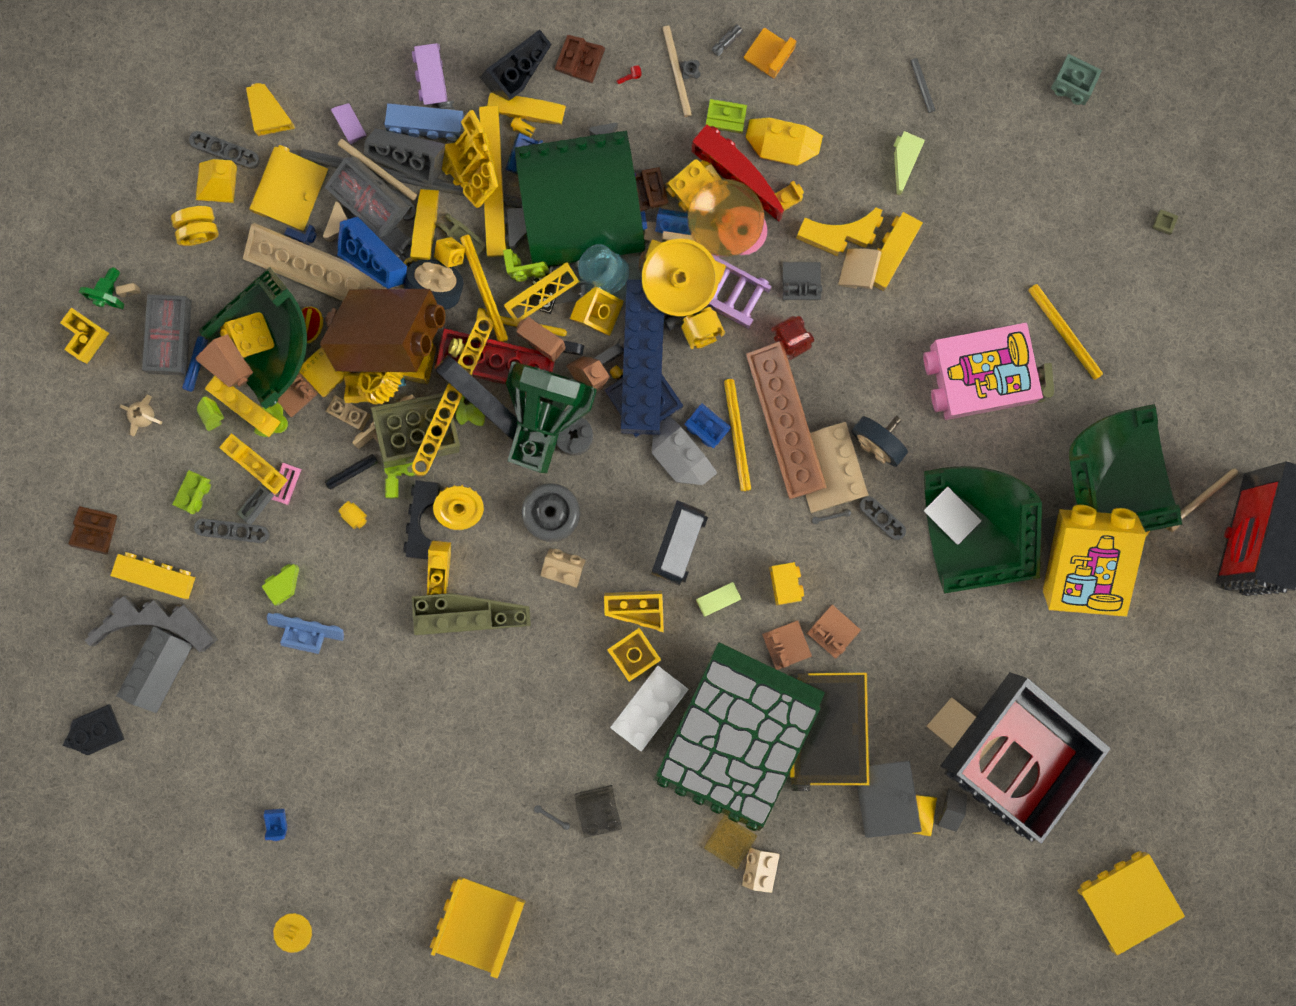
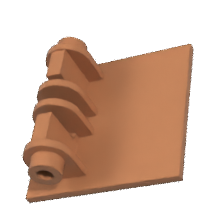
(297, 395)
(834, 631)
(787, 645)

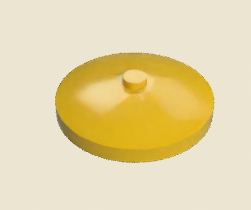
(680, 277)

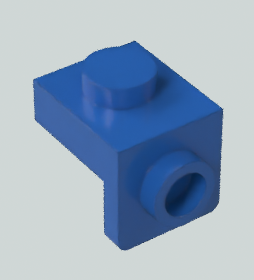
(275, 824)

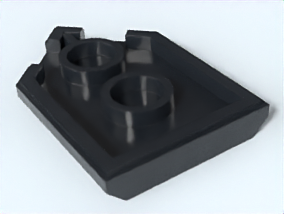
(94, 731)

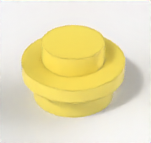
(456, 347)

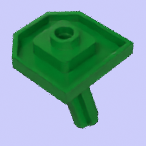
(103, 291)

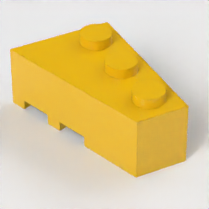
(636, 607)

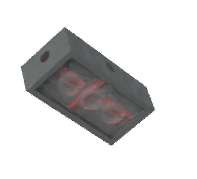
(367, 196)
(166, 335)

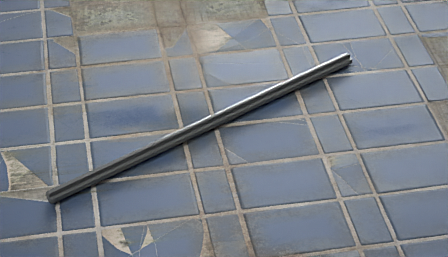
(438, 184)

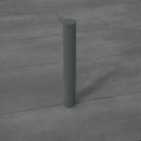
(922, 85)

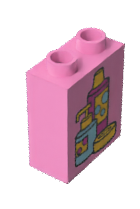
(983, 371)

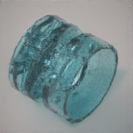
(603, 268)

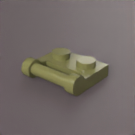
(1045, 376)

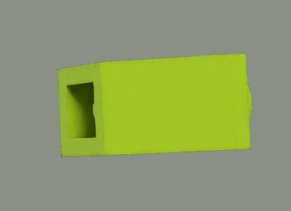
(282, 586)

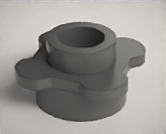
(686, 65)

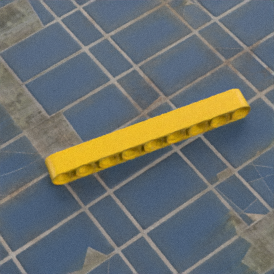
(445, 403)

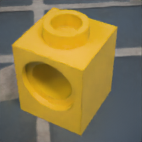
(449, 252)

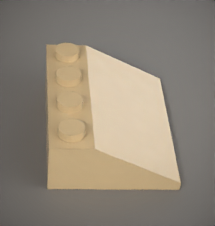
(838, 467)

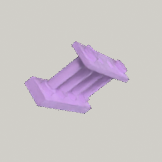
(727, 308)

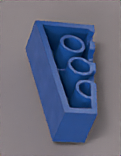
(369, 254)

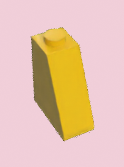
(266, 112)

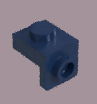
(307, 238)

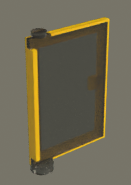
(838, 740)

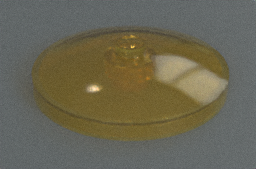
(725, 218)

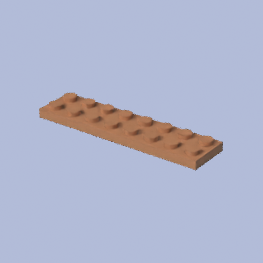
(786, 420)

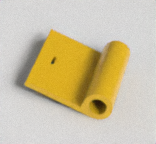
(285, 185)

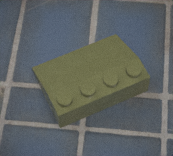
(403, 427)

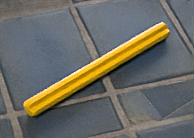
(484, 288)
(1065, 331)
(737, 435)

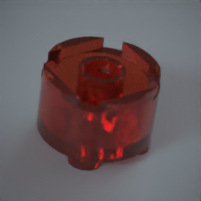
(794, 336)

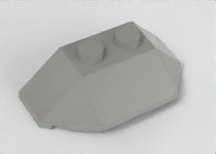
(681, 455)

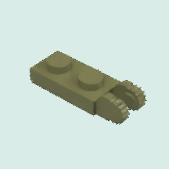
(460, 230)

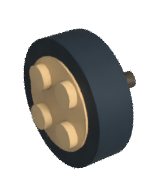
(443, 281)
(880, 440)

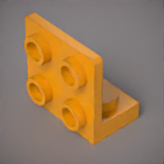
(769, 52)

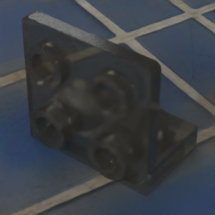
(597, 811)

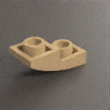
(348, 413)

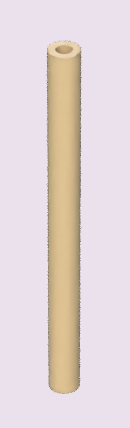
(677, 71)
(378, 170)

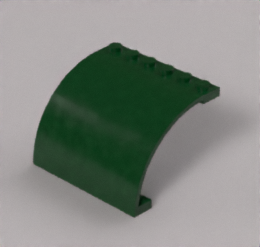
(579, 197)

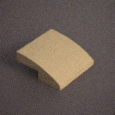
(859, 268)

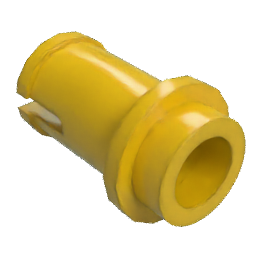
(521, 126)

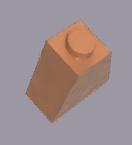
(540, 338)
(225, 362)
(589, 372)

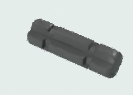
(727, 40)

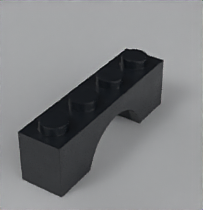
(423, 497)

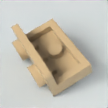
(563, 567)
(760, 870)

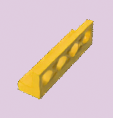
(534, 289)

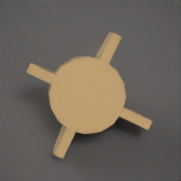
(140, 414)

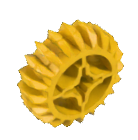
(378, 386)

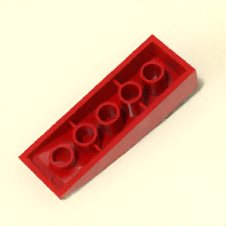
(735, 166)
(495, 357)

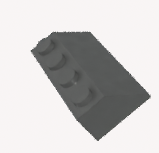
(154, 669)

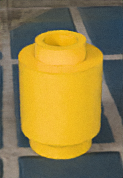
(353, 515)

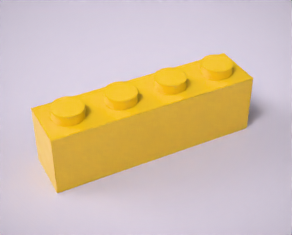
(895, 248)
(243, 406)
(152, 576)

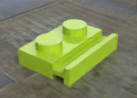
(726, 116)

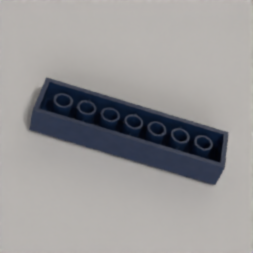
(641, 363)

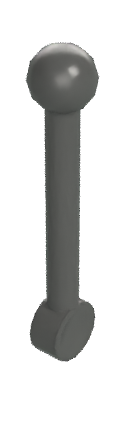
(815, 520)
(538, 809)

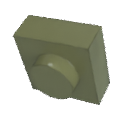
(1165, 222)

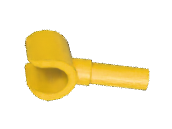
(616, 372)

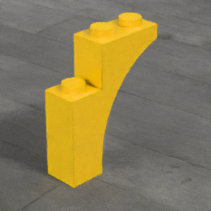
(832, 237)

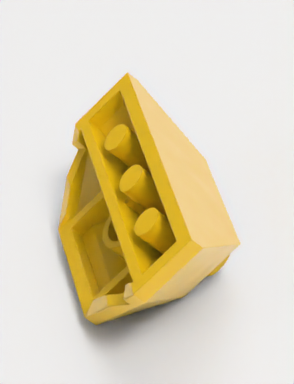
(783, 140)

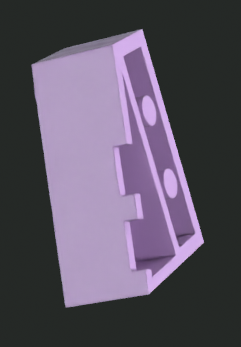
(430, 74)

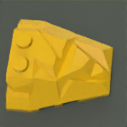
(471, 162)

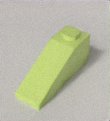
(906, 154)

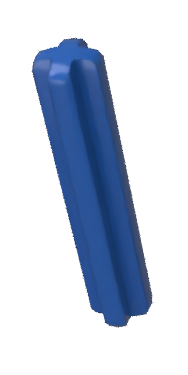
(194, 365)

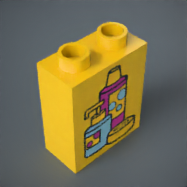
(1094, 561)

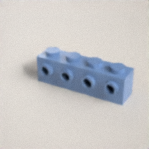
(424, 121)

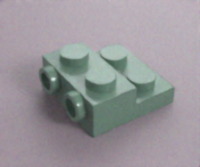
(1076, 80)

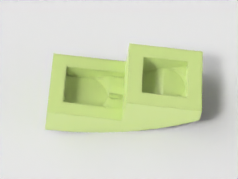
(718, 599)

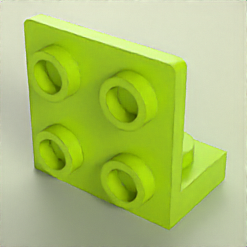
(520, 273)

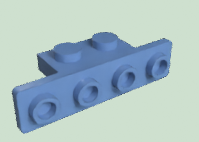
(304, 634)

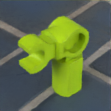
(392, 482)

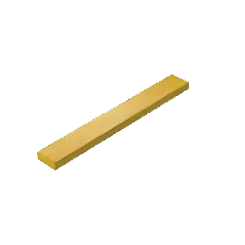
(495, 203)

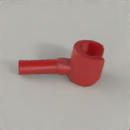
(635, 74)

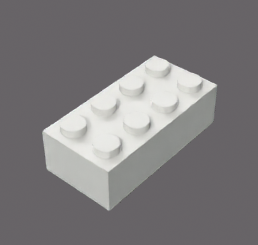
(649, 708)

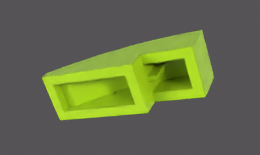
(209, 413)

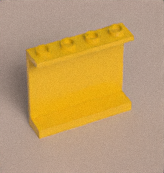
(1131, 902)
(477, 925)

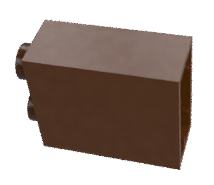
(383, 330)

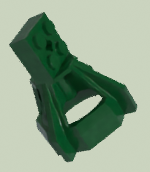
(541, 421)

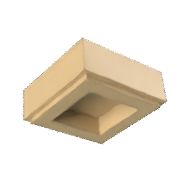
(127, 290)

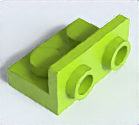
(192, 492)

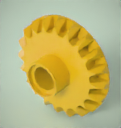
(455, 516)

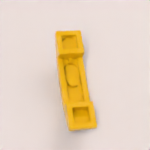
(253, 463)

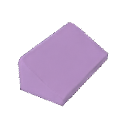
(349, 123)

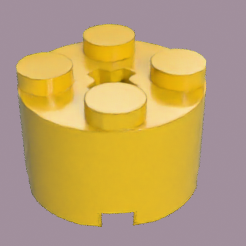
(702, 328)

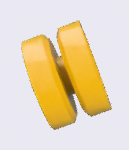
(194, 225)

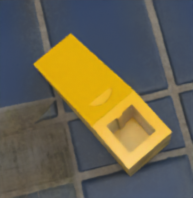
(438, 567)

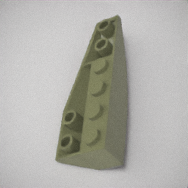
(463, 613)

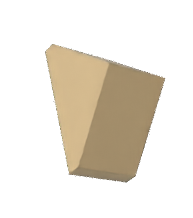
(332, 229)

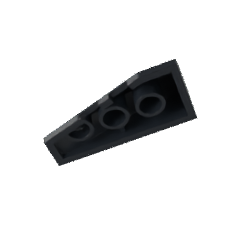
(514, 70)

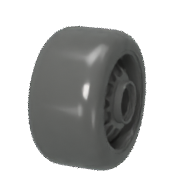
(556, 527)

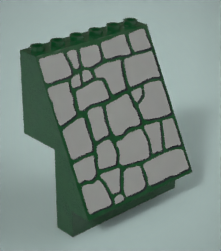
(739, 737)

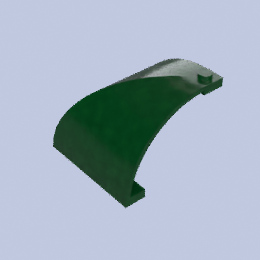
(277, 367)
(1123, 466)
(1004, 543)

